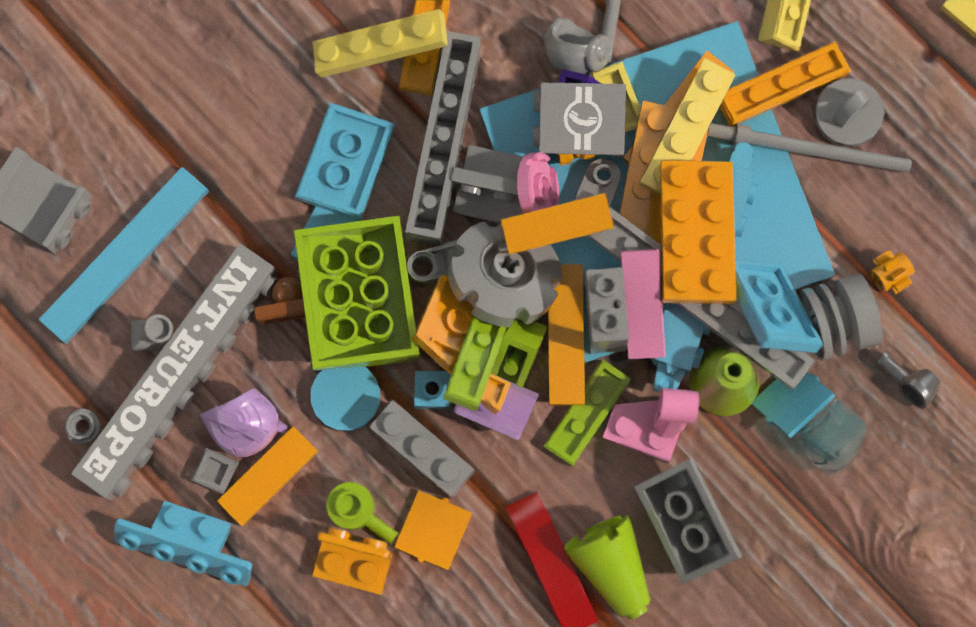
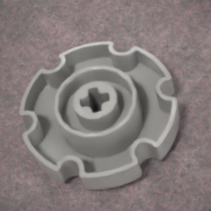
(502, 283)

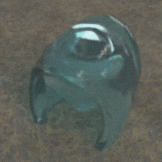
(832, 437)

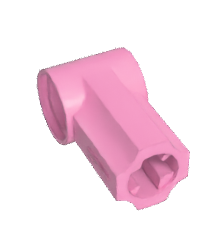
(675, 410)

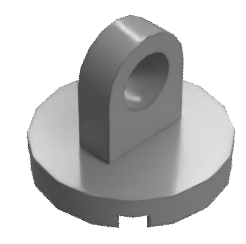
(849, 112)

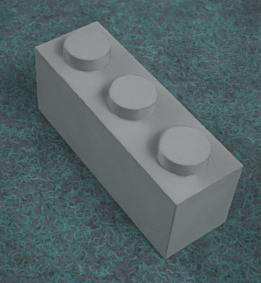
(422, 449)

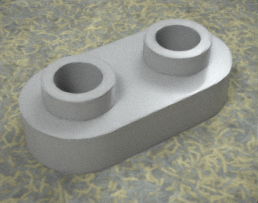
(598, 186)

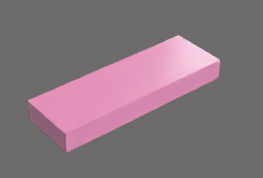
(644, 303)

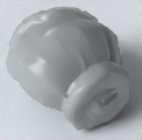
(575, 48)

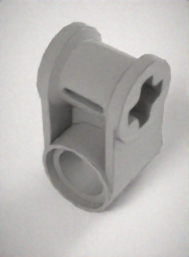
(437, 258)

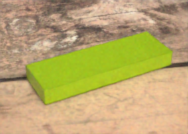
(474, 364)
(583, 421)

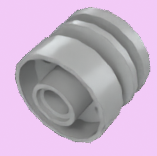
(846, 314)

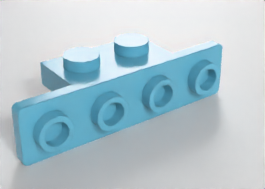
(188, 540)

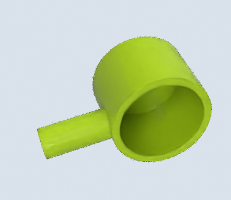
(354, 508)

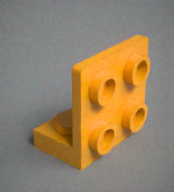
(351, 562)

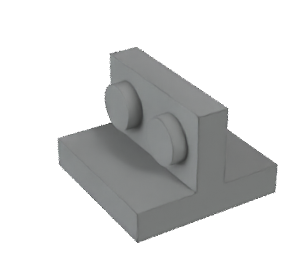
(487, 185)

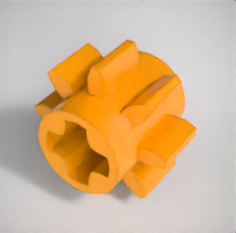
(892, 271)

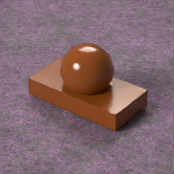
(287, 303)

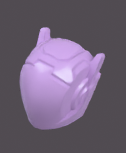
(243, 424)

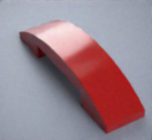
(551, 562)

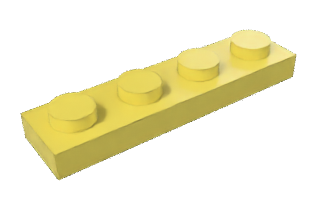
(380, 43)
(690, 120)

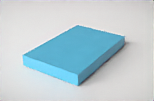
(345, 161)
(774, 308)

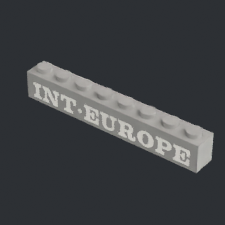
(175, 373)

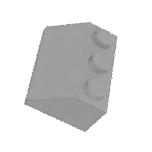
(687, 521)

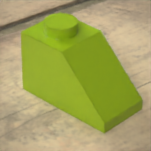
(518, 351)

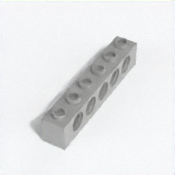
(443, 139)

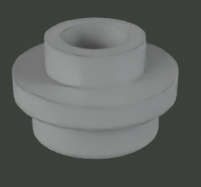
(74, 419)

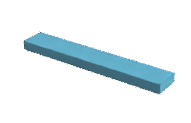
(124, 255)

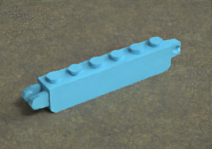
(682, 329)

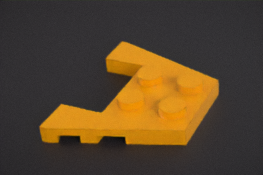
(443, 333)

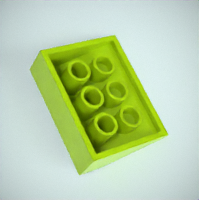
(356, 294)

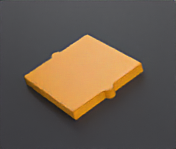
(433, 530)

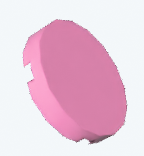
(537, 183)

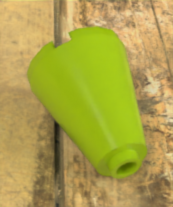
(717, 389)
(612, 565)

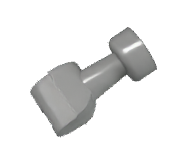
(150, 333)

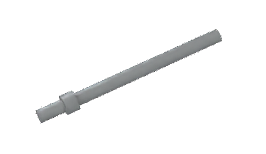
(743, 133)

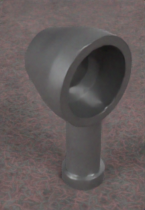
(916, 387)

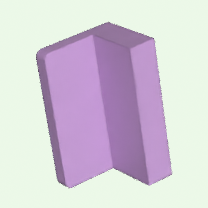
(513, 413)

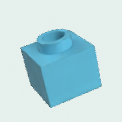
(422, 399)

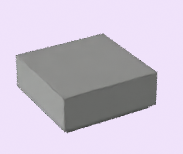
(215, 471)

